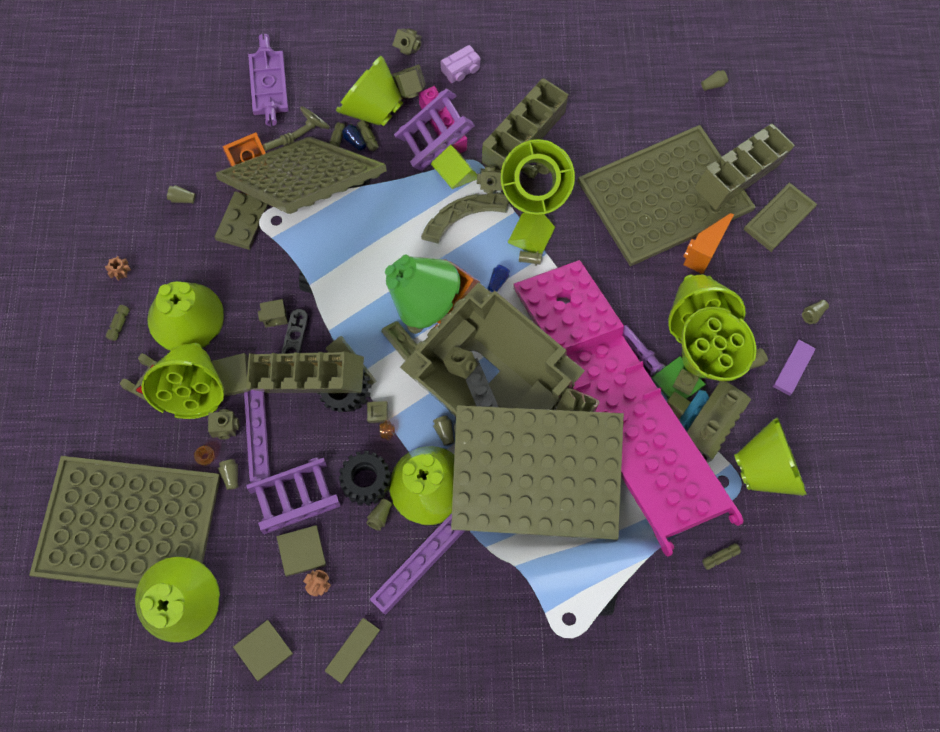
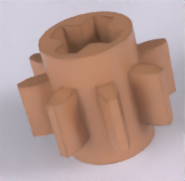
(117, 268)
(317, 583)

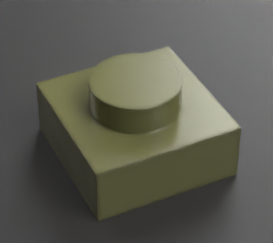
(685, 382)
(377, 411)

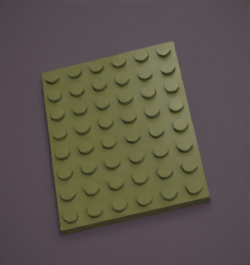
(300, 174)
(652, 198)
(537, 472)
(121, 519)

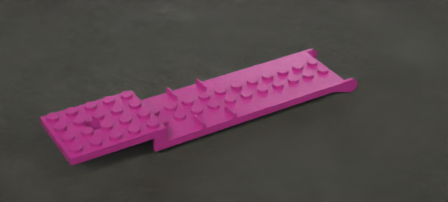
(658, 455)

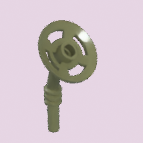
(311, 122)

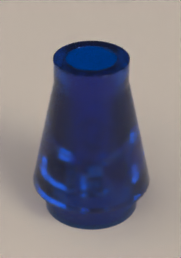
(354, 137)
(498, 278)

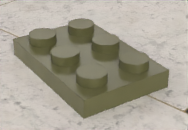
(241, 221)

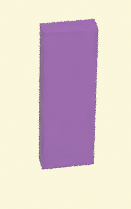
(794, 367)

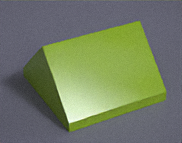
(454, 168)
(532, 233)

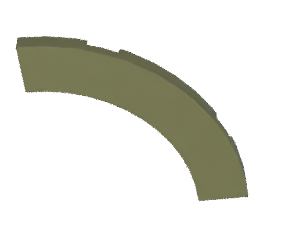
(460, 208)

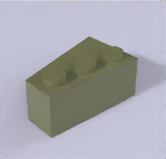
(409, 81)

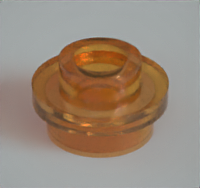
(387, 430)
(202, 450)

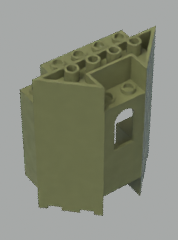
(529, 361)

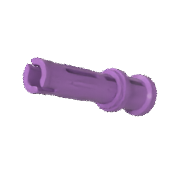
(644, 354)

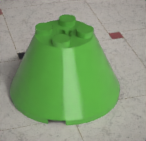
(422, 289)

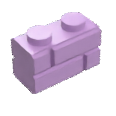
(460, 64)

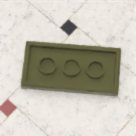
(780, 217)

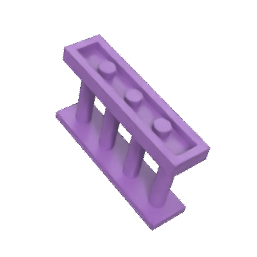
(448, 136)
(290, 515)

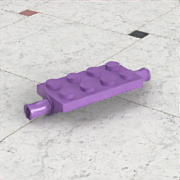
(268, 81)

